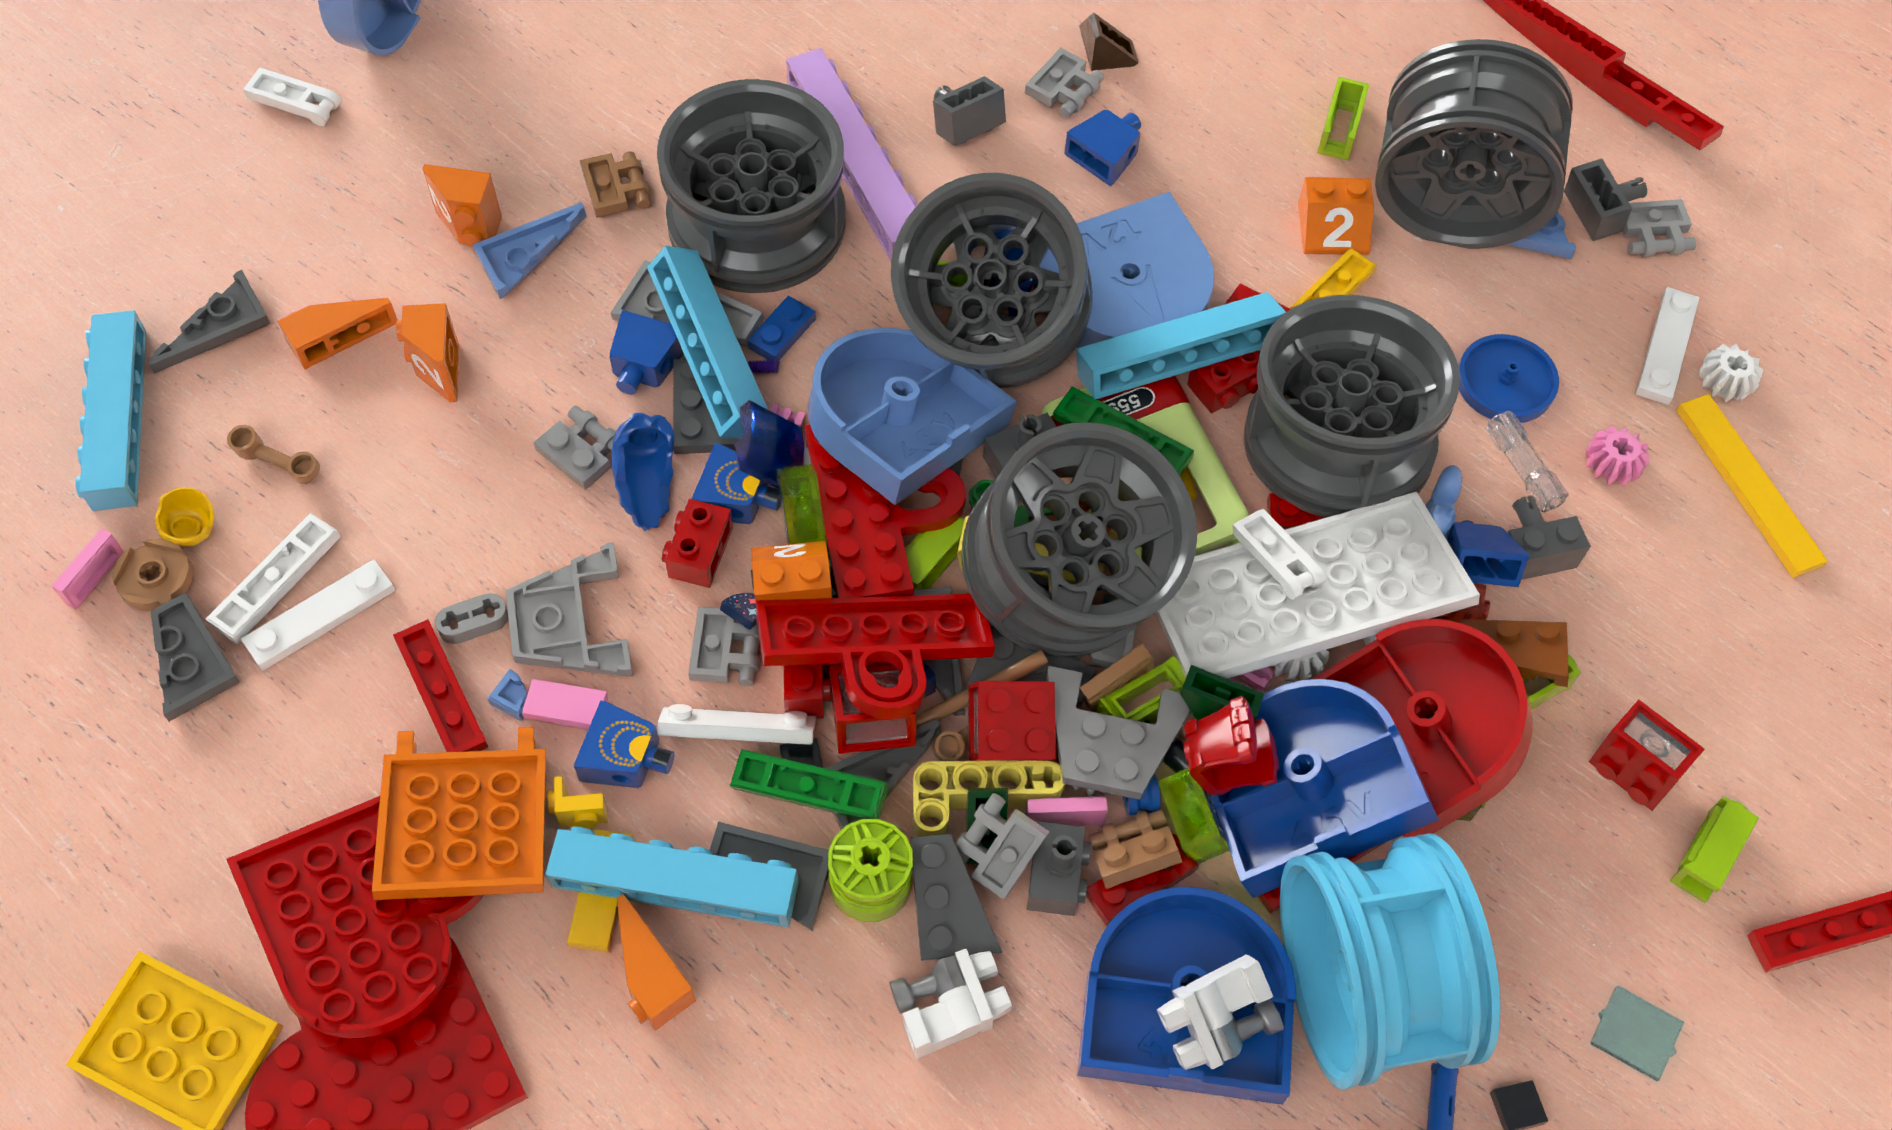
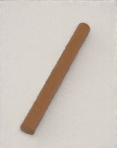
(960, 700)

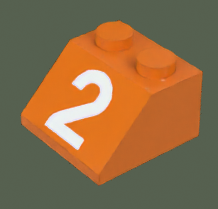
(464, 202)
(1336, 215)
(431, 346)
(791, 571)

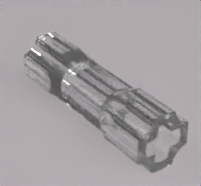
(1539, 480)

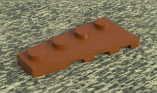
(1533, 645)

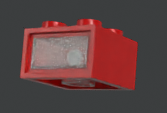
(1011, 721)
(864, 732)
(1645, 755)

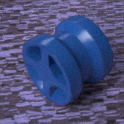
(1150, 800)

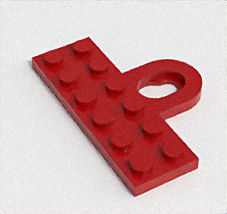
(868, 529)
(873, 631)

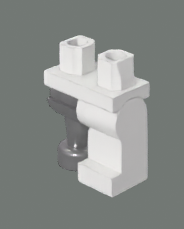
(961, 1006)
(1208, 1008)

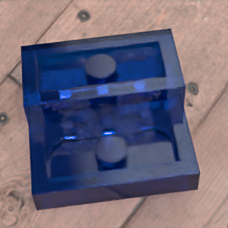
(767, 443)

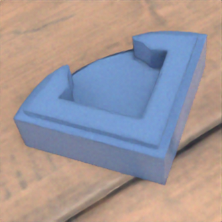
(509, 695)

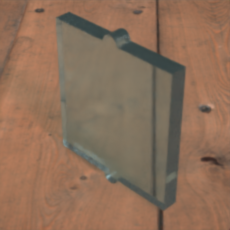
(1637, 1033)

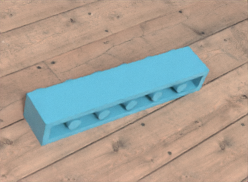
(705, 337)
(1177, 345)
(112, 411)
(673, 876)

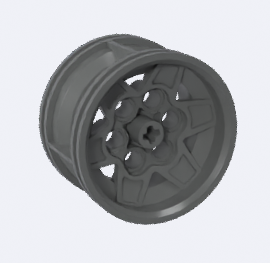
(1475, 144)
(752, 161)
(961, 215)
(1363, 407)
(1127, 491)

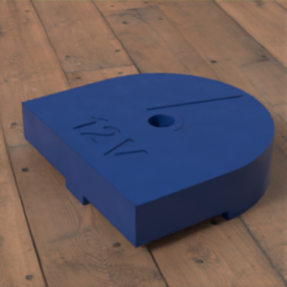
(1338, 783)
(1166, 945)

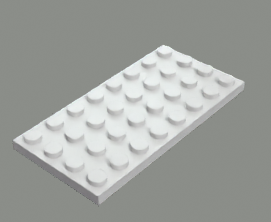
(1379, 572)

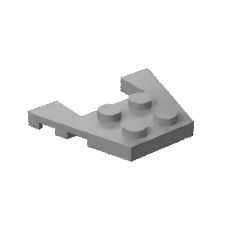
(550, 619)
(1109, 750)

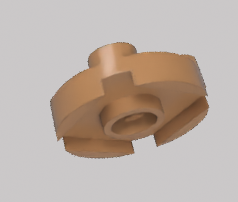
(133, 565)

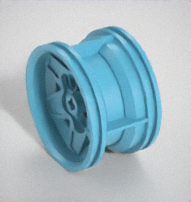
(1390, 960)

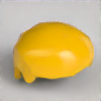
(184, 516)

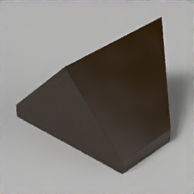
(1106, 45)

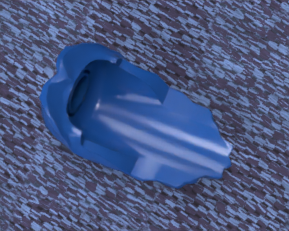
(643, 467)

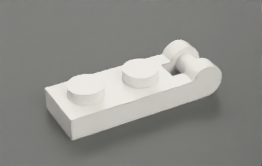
(292, 95)
(1278, 553)

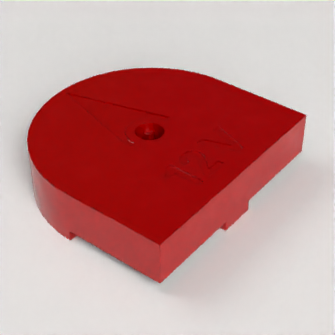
(1476, 703)

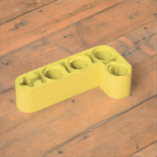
(987, 775)

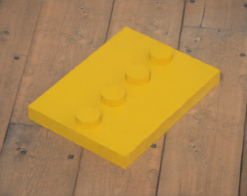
(174, 1045)

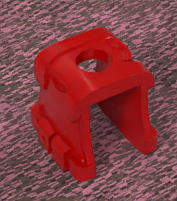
(1230, 749)

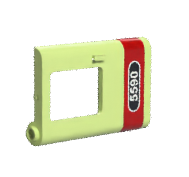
(1168, 411)

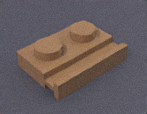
(1117, 676)

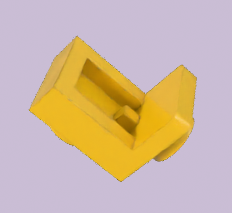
(577, 810)

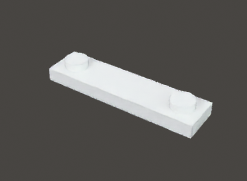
(1667, 346)
(273, 578)
(318, 615)
(683, 721)

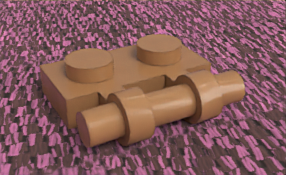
(604, 183)
(1136, 856)

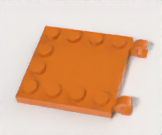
(461, 822)

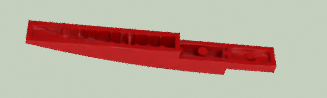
(1602, 70)

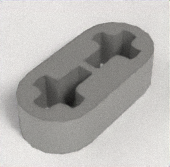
(471, 618)

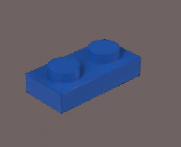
(781, 329)

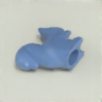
(1444, 498)

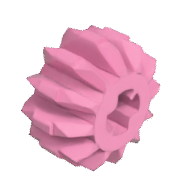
(1617, 455)

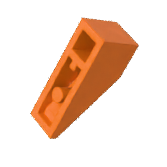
(332, 327)
(651, 976)

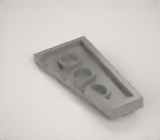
(644, 300)

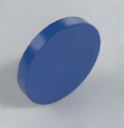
(1507, 375)

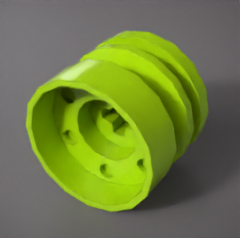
(866, 890)

